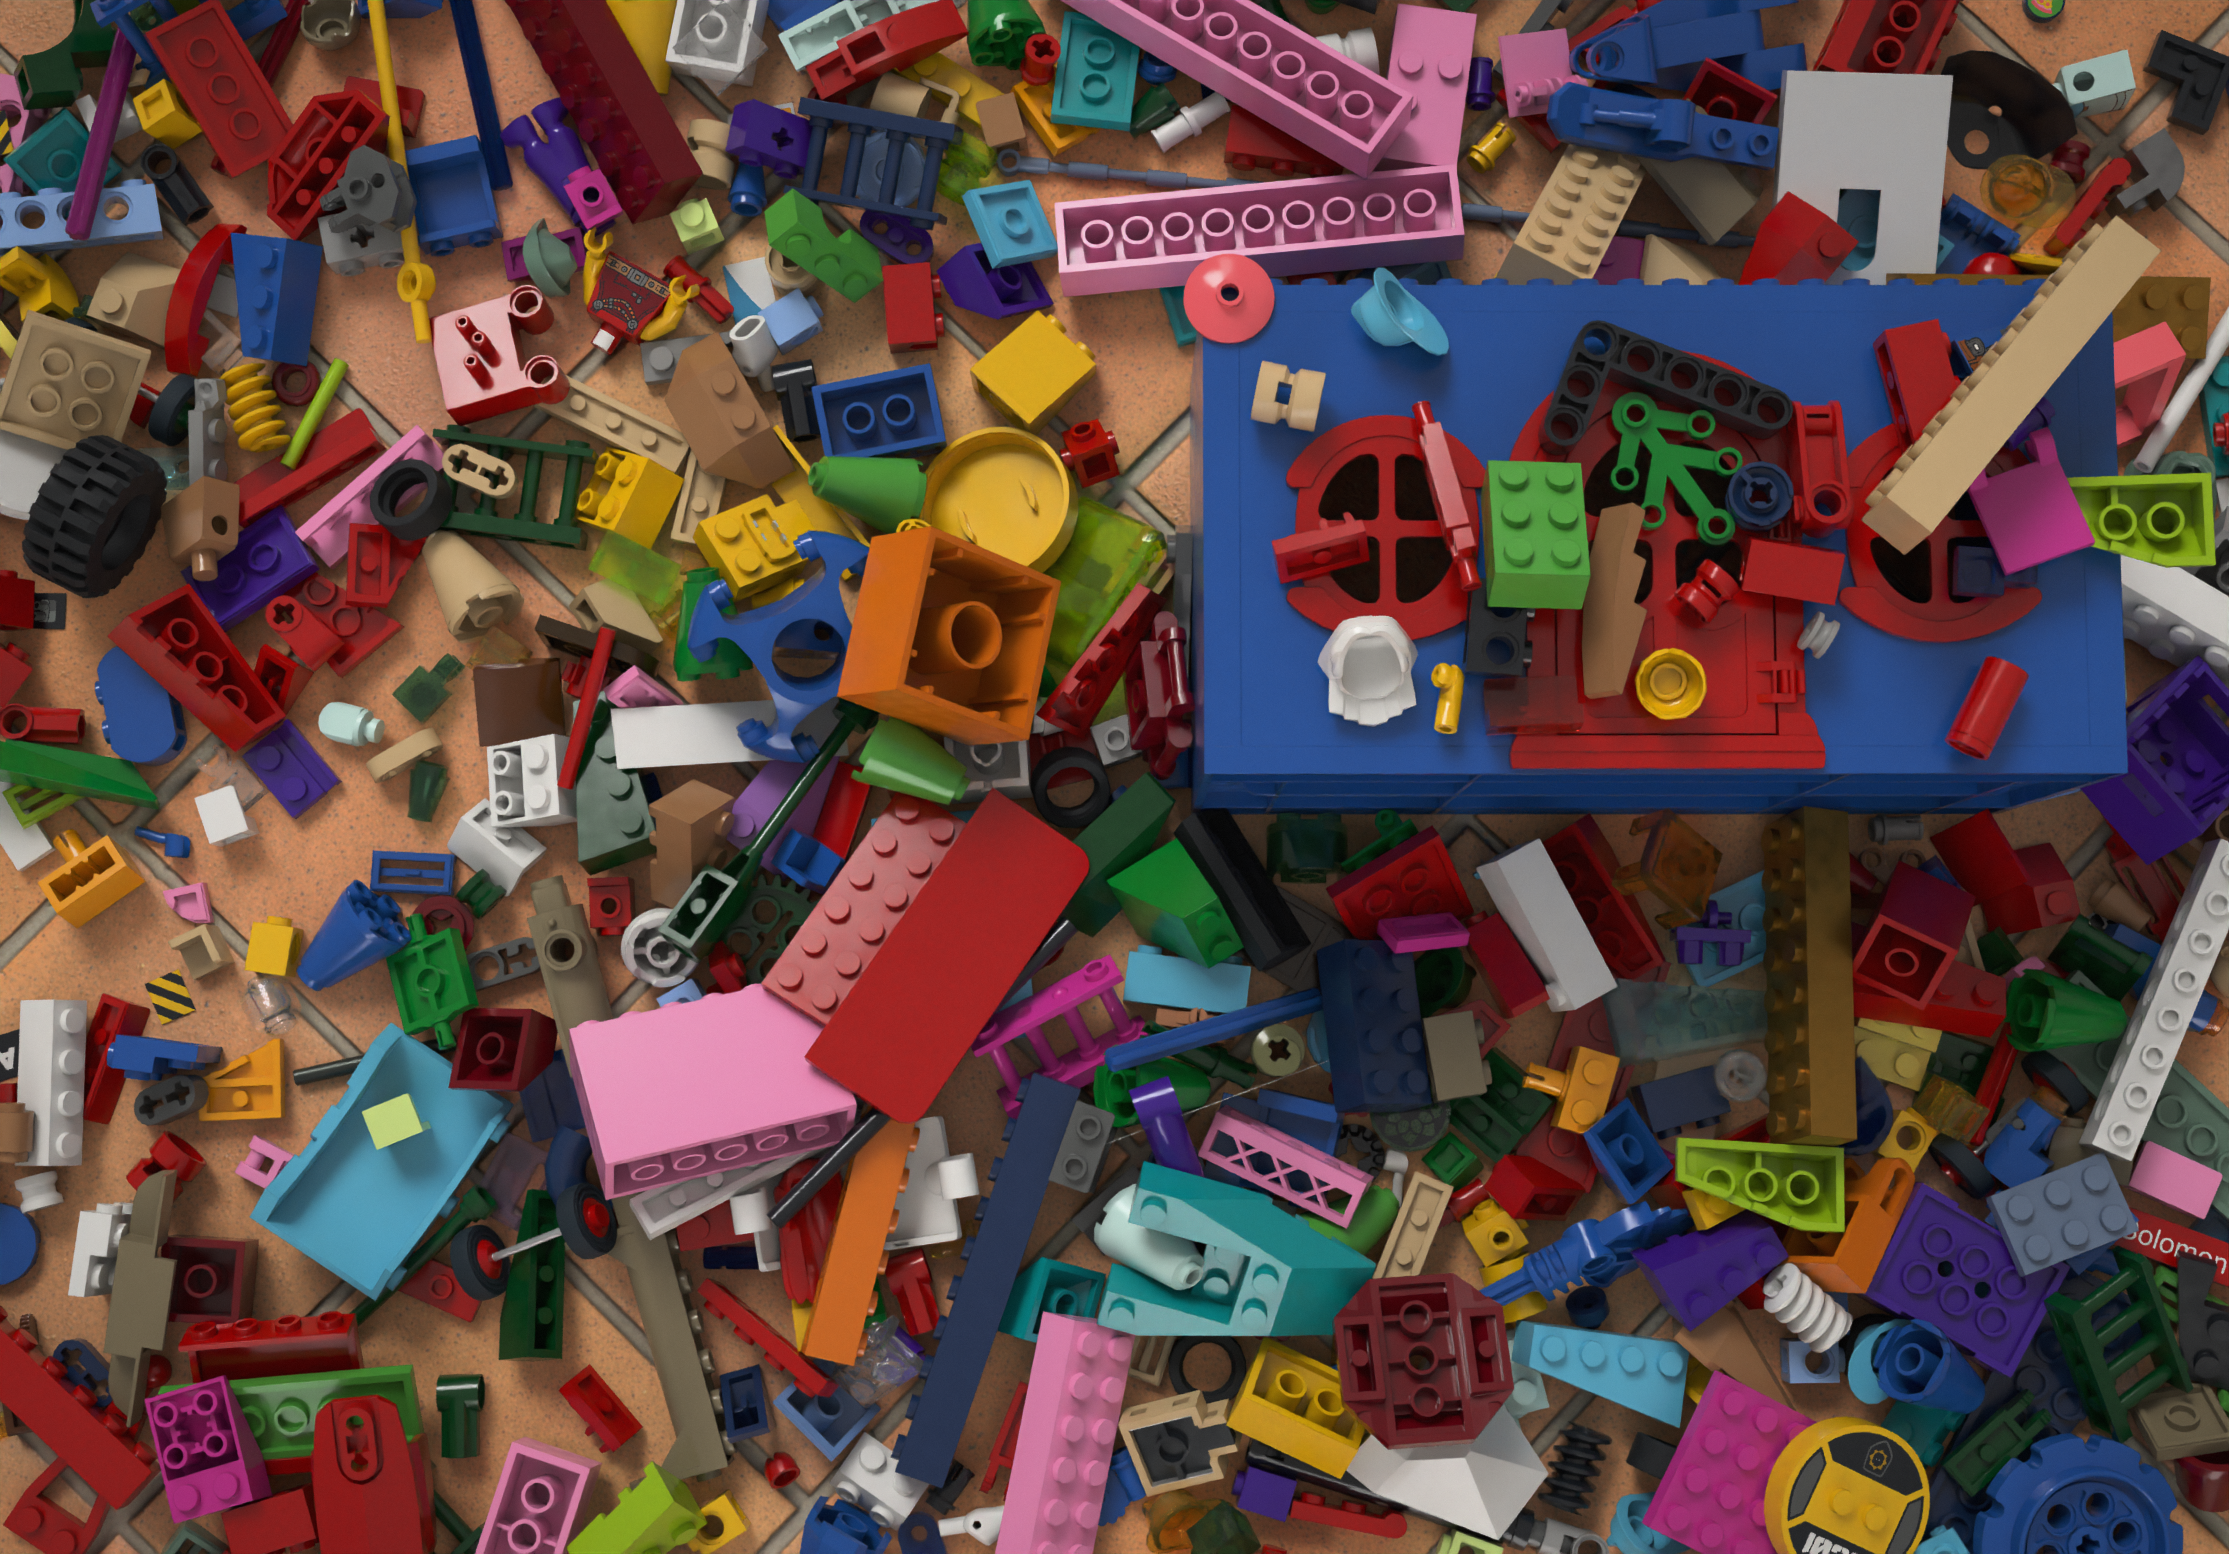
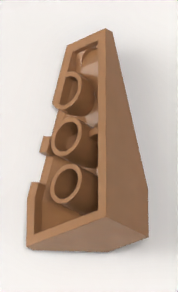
(1728, 1345)

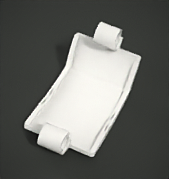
(925, 1209)

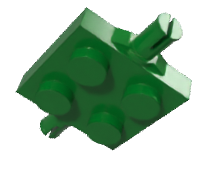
(432, 981)

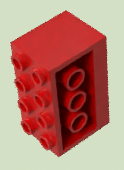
(1887, 36)

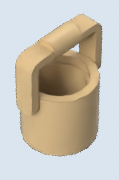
(912, 99)

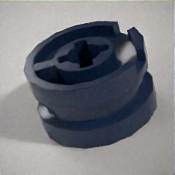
(1759, 516)

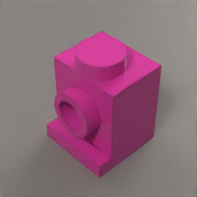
(594, 213)

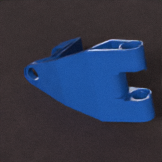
(1674, 37)

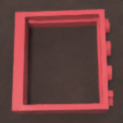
(2150, 367)

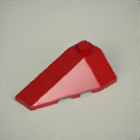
(1613, 919)

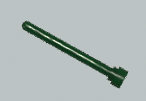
(476, 1205)

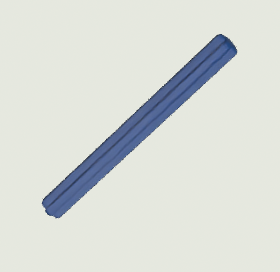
(1213, 1029)

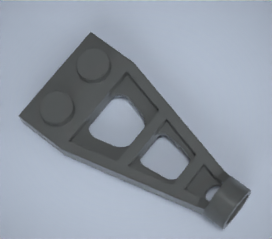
(1179, 552)

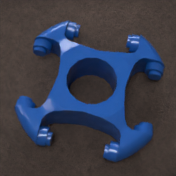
(758, 629)

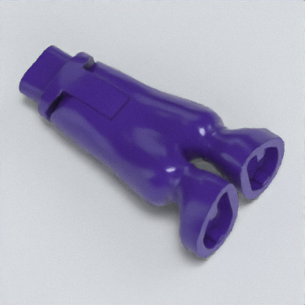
(554, 160)

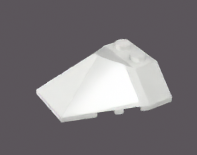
(1464, 1484)

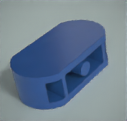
(141, 715)

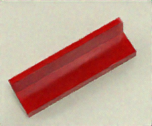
(327, 457)

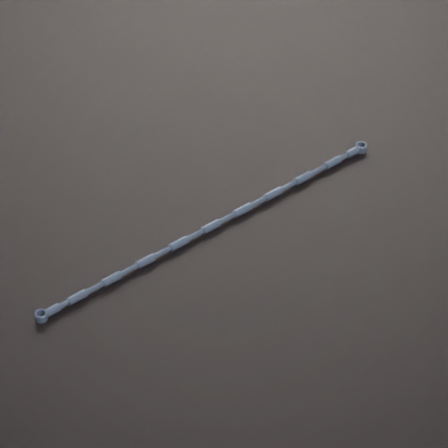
(1181, 180)

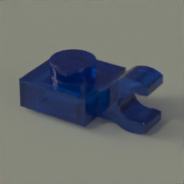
(1981, 575)

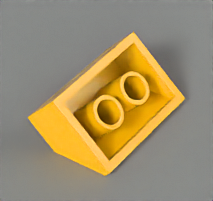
(1296, 1409)

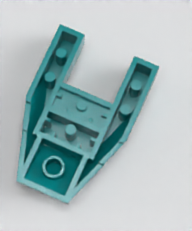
(1259, 1267)

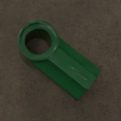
(460, 1401)

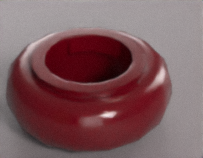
(305, 395)

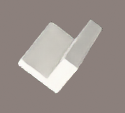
(499, 851)

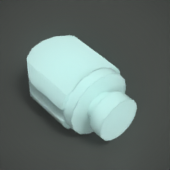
(350, 724)

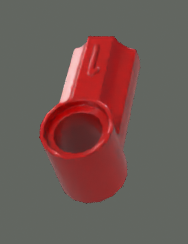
(44, 724)
(911, 1283)

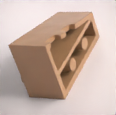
(688, 834)

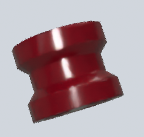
(2071, 158)

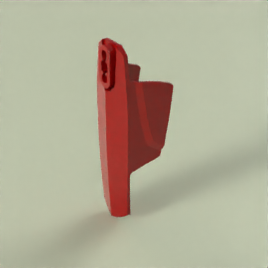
(377, 1504)

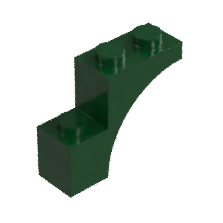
(55, 75)

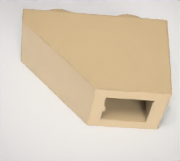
(618, 609)

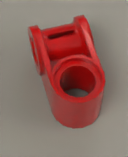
(306, 635)

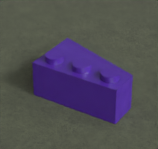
(1710, 1266)

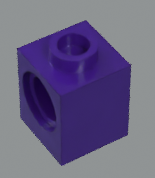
(1263, 1492)

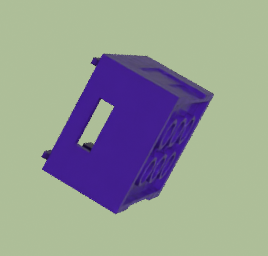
(2170, 804)
(1908, 1285)

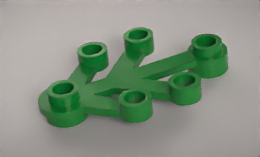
(1669, 462)

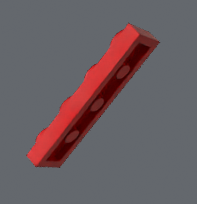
(754, 1328)

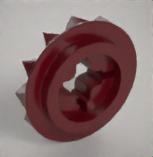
(443, 908)

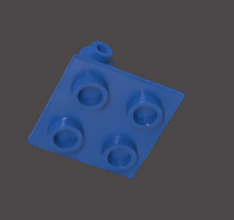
(1972, 235)

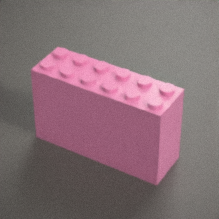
(702, 1089)

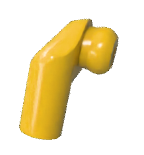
(1451, 684)

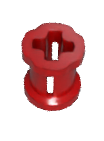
(1041, 54)

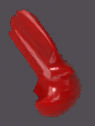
(807, 1233)

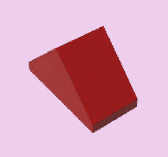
(281, 676)

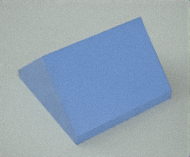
(823, 1420)

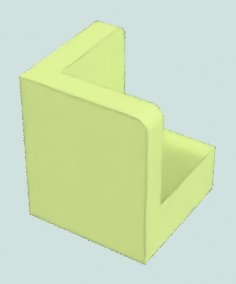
(394, 1121)

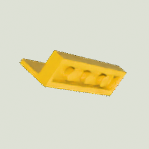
(820, 513)

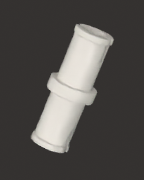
(1190, 121)

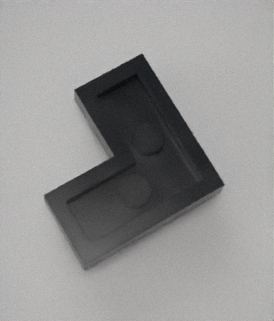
(2198, 73)

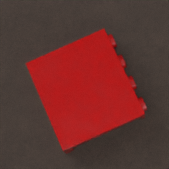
(275, 1349)

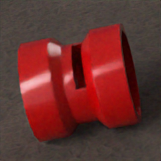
(1707, 591)

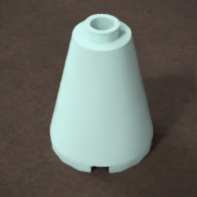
(1149, 1251)

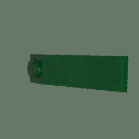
(535, 1288)

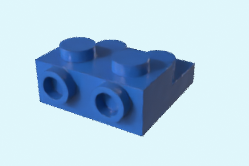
(152, 1057)

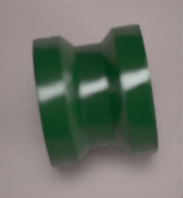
(481, 894)

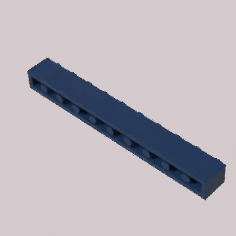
(987, 1279)

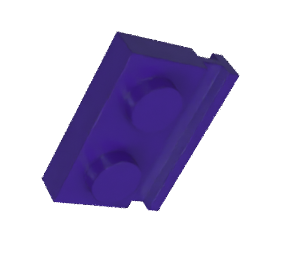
(291, 769)

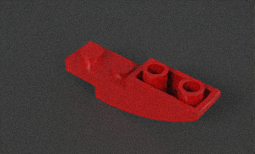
(886, 44)

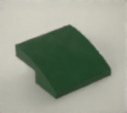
(1962, 1063)
(1503, 1115)

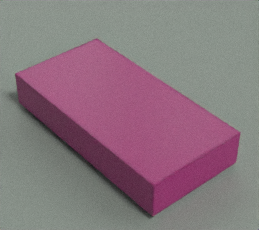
(1423, 932)

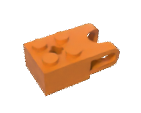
(1872, 1211)

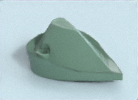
(548, 261)

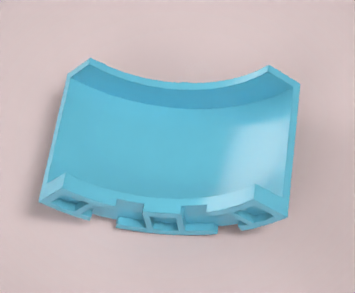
(372, 1207)

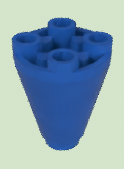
(353, 937)

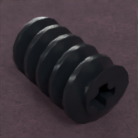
(1575, 1468)

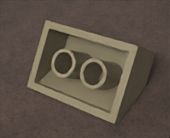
(1707, 191)

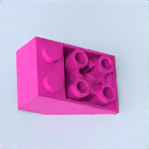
(206, 1450)

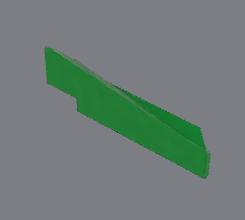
(74, 773)

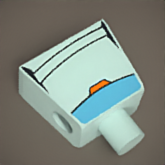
(2097, 84)

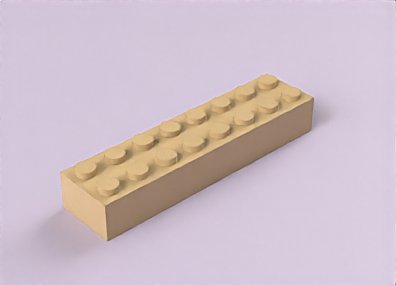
(1574, 217)
(2007, 383)

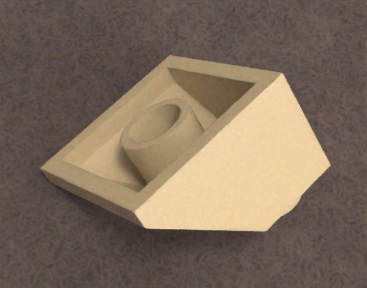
(1669, 261)
(135, 298)

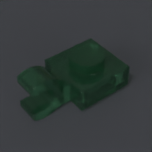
(425, 690)

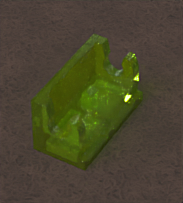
(634, 566)

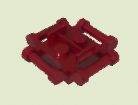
(1159, 696)

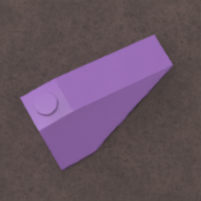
(763, 797)

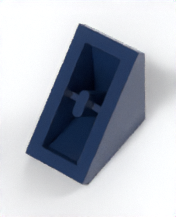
(746, 1404)

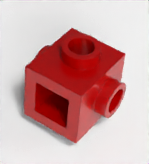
(1090, 452)

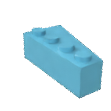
(1620, 1367)

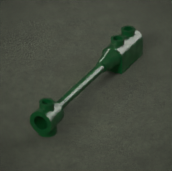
(718, 894)

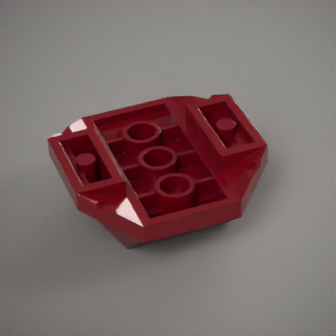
(1448, 1326)

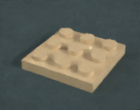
(69, 383)

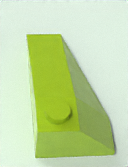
(2151, 516)
(1780, 1181)

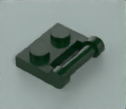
(2100, 958)

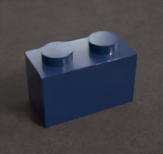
(1679, 1101)

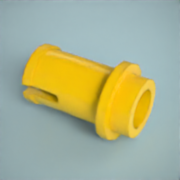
(1483, 156)

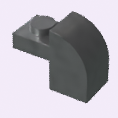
(2156, 176)

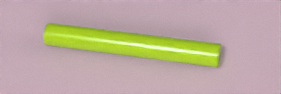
(314, 414)

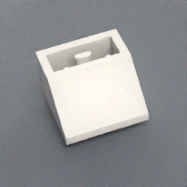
(525, 782)

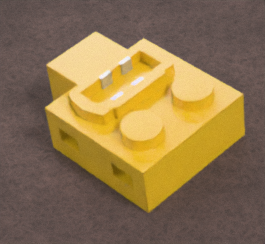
(754, 544)

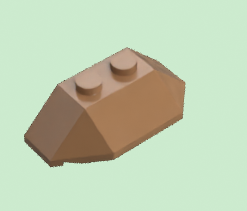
(724, 417)

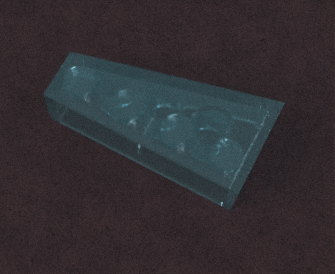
(1676, 1021)

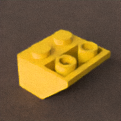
(628, 496)

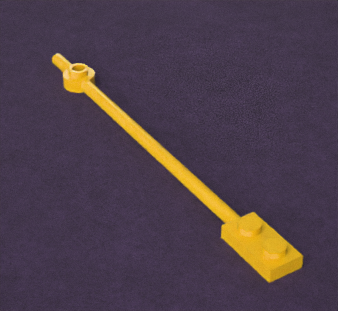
(415, 279)

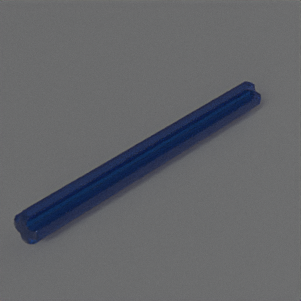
(481, 94)

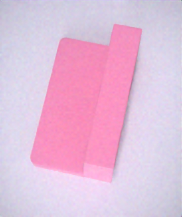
(2174, 1180)

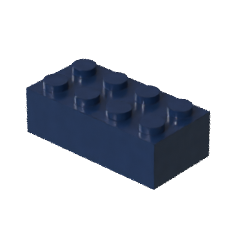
(1373, 1027)

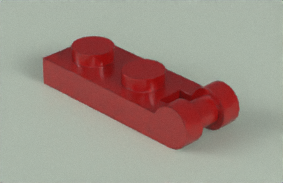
(1350, 1515)

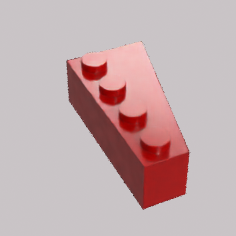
(199, 666)
(1963, 1003)

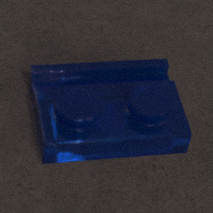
(552, 1101)

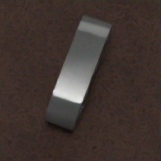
(169, 1092)

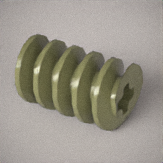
(1293, 1048)

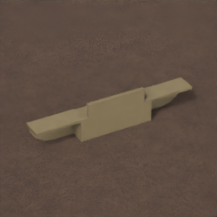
(140, 1295)

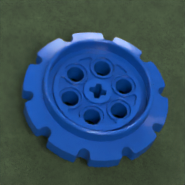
(2066, 1475)

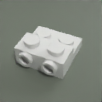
(98, 1248)

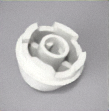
(650, 955)

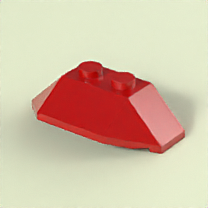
(317, 155)

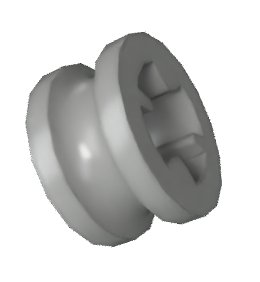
(1818, 634)

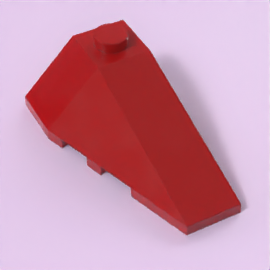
(1796, 244)

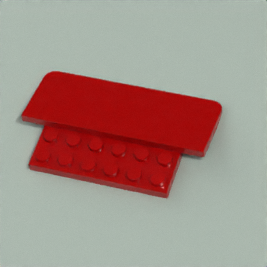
(923, 943)

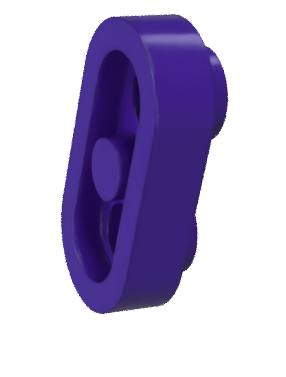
(897, 238)

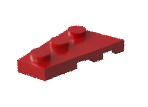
(359, 627)

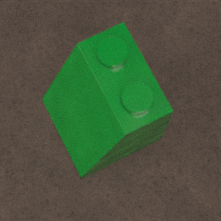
(1176, 906)

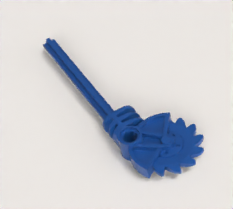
(1591, 1251)

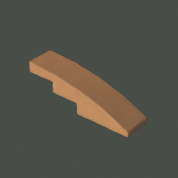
(1610, 614)

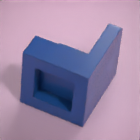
(808, 861)

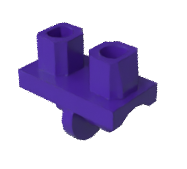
(1729, 941)

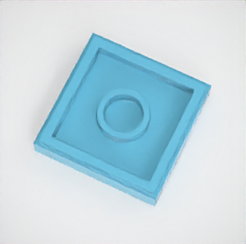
(1010, 223)

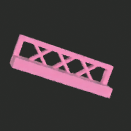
(329, 527)
(1291, 1151)

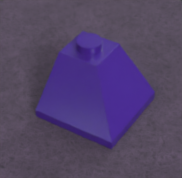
(991, 291)

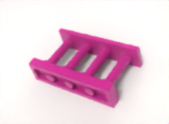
(1061, 997)

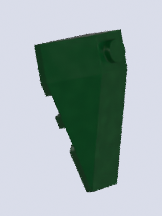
(1114, 843)

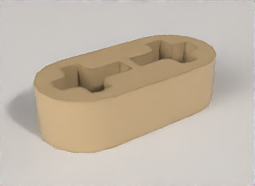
(483, 462)
(404, 755)

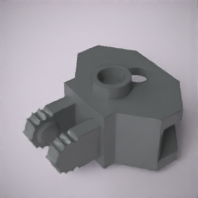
(371, 193)

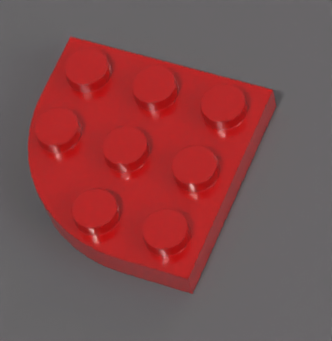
(1400, 883)

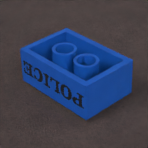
(881, 415)

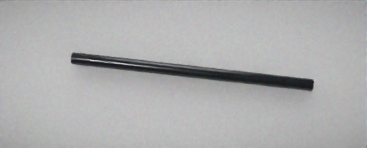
(875, 1120)

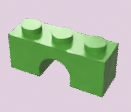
(799, 233)

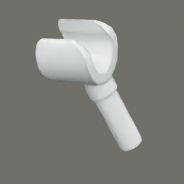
(1396, 1162)

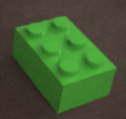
(1534, 535)

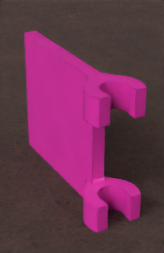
(2031, 509)

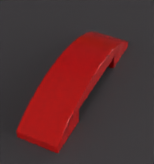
(190, 297)

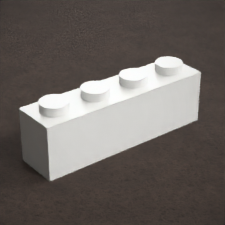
(53, 1078)

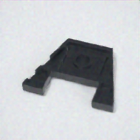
(2201, 1323)

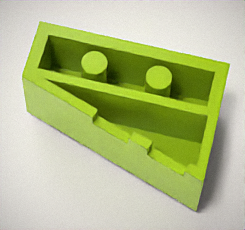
(646, 1521)

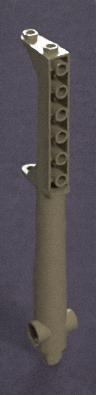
(653, 1265)

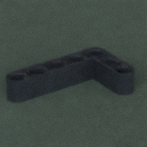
(1656, 384)

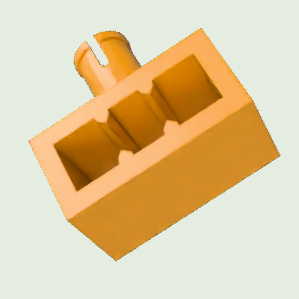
(89, 878)
(1580, 1089)

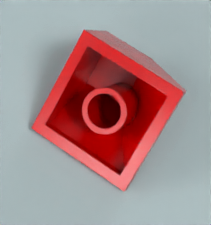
(2038, 903)

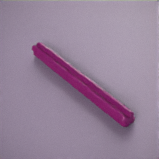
(101, 138)

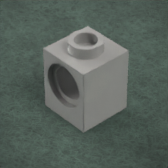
(1113, 742)

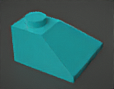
(1053, 1289)

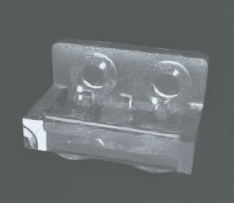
(882, 1368)

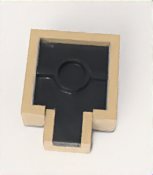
(1179, 1441)

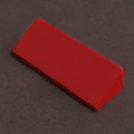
(843, 811)
(103, 1083)

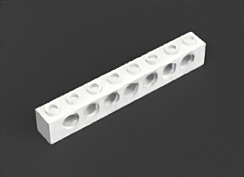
(2163, 1009)

